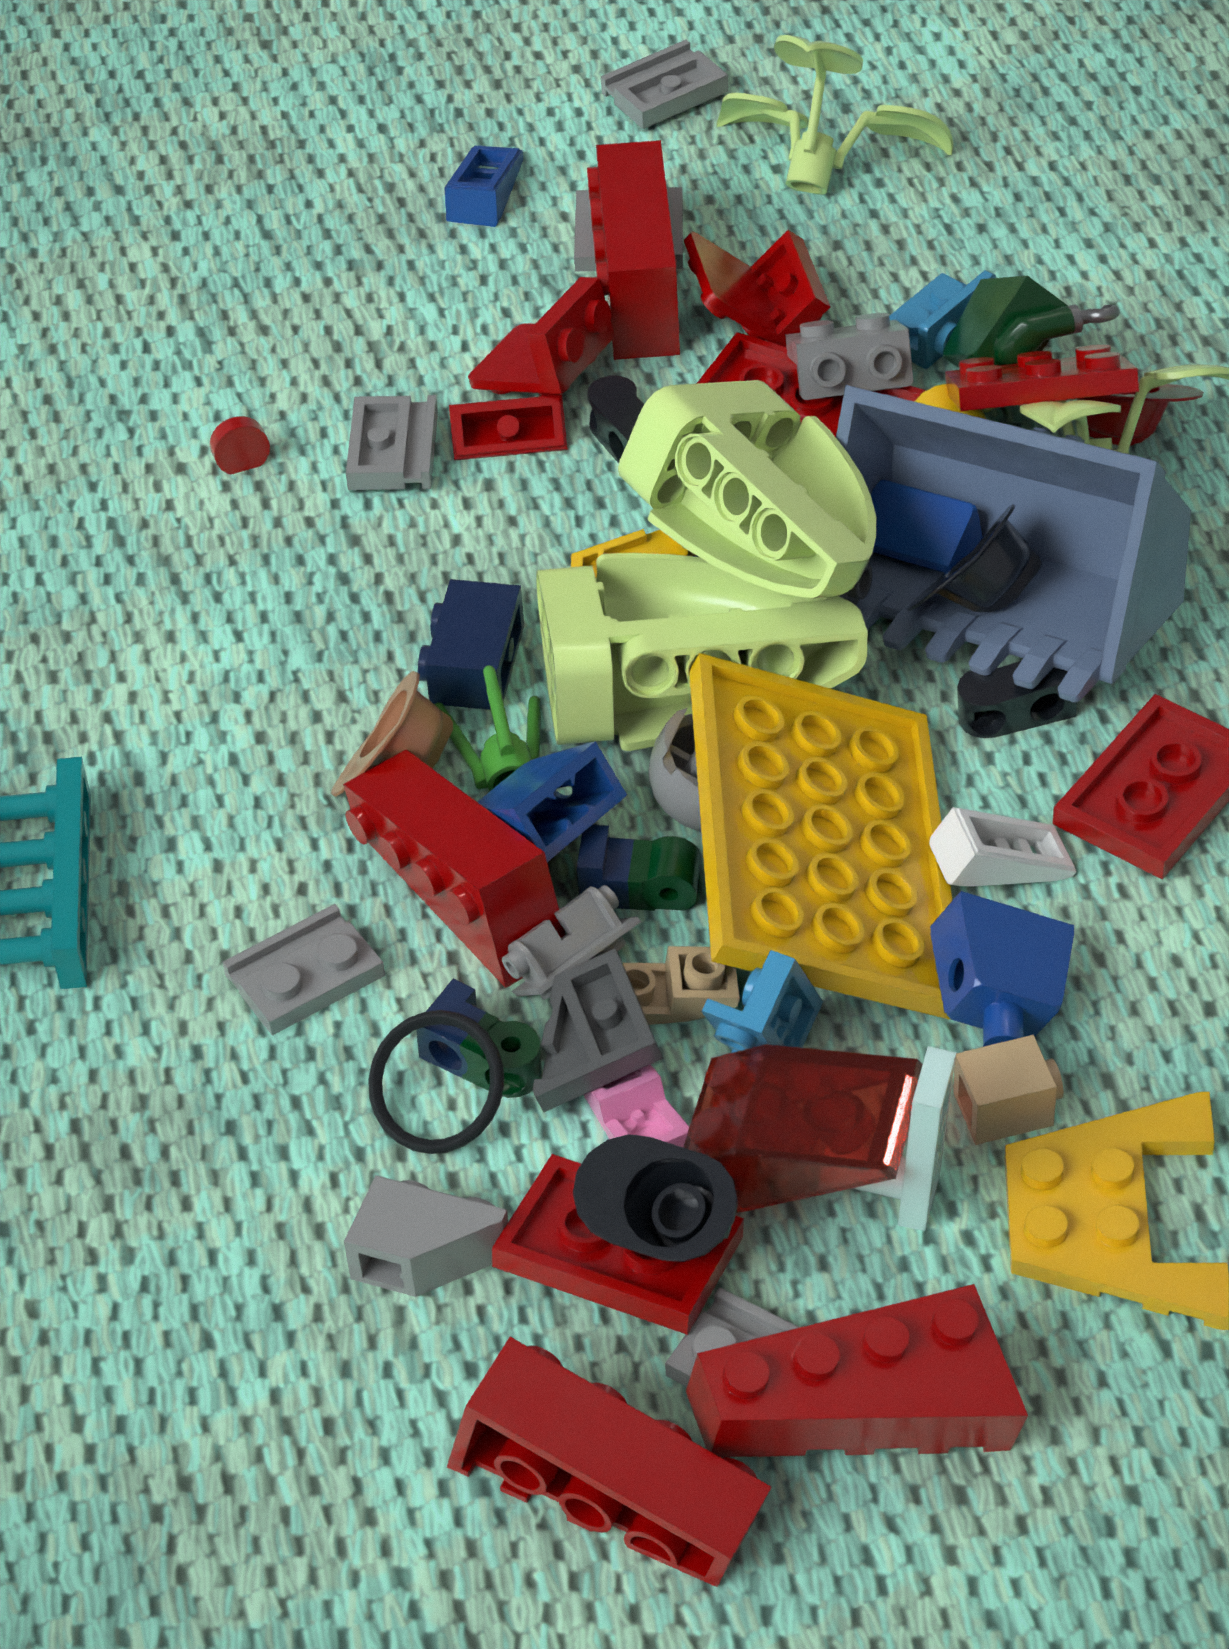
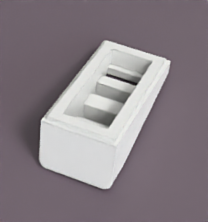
(996, 850)

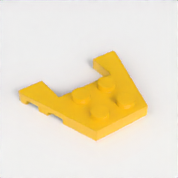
(1084, 1213)

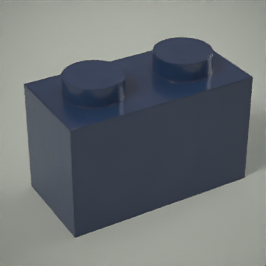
(470, 630)

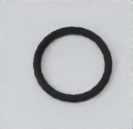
(494, 1095)

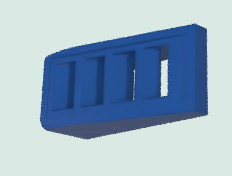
(478, 193)

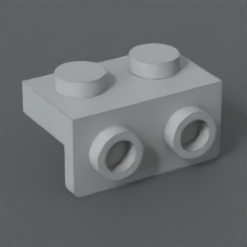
(865, 356)

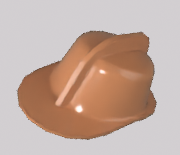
(405, 723)

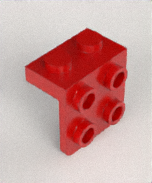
(765, 297)
(554, 349)

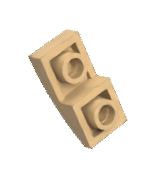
(682, 985)

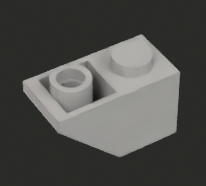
(419, 1237)

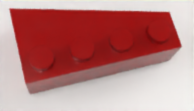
(635, 248)
(454, 855)
(862, 1383)
(606, 1463)

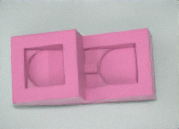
(637, 1107)

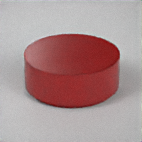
(239, 445)

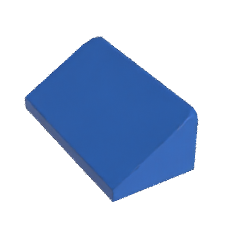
(923, 526)

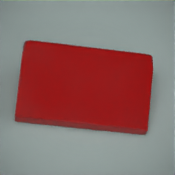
(508, 427)

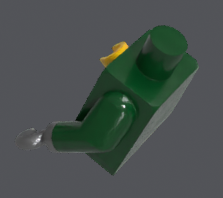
(1015, 318)

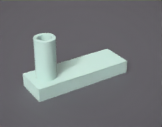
(921, 1167)

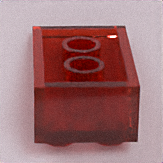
(803, 1120)

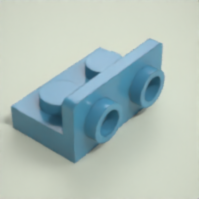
(934, 315)
(776, 1011)

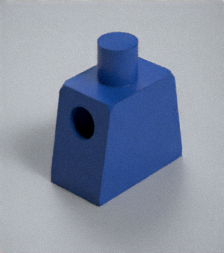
(543, 815)
(1000, 966)

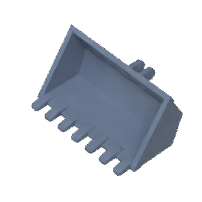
(1095, 516)

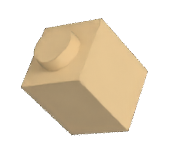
(1006, 1089)

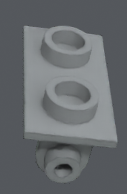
(590, 932)

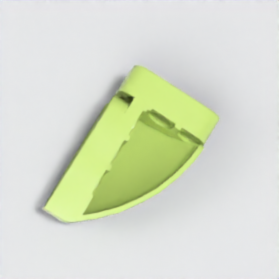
(752, 487)
(628, 637)

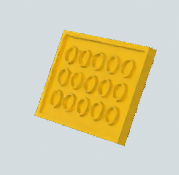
(818, 833)

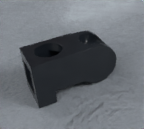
(613, 412)
(1009, 705)

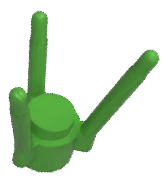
(504, 750)

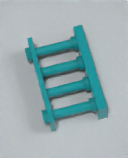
(67, 894)

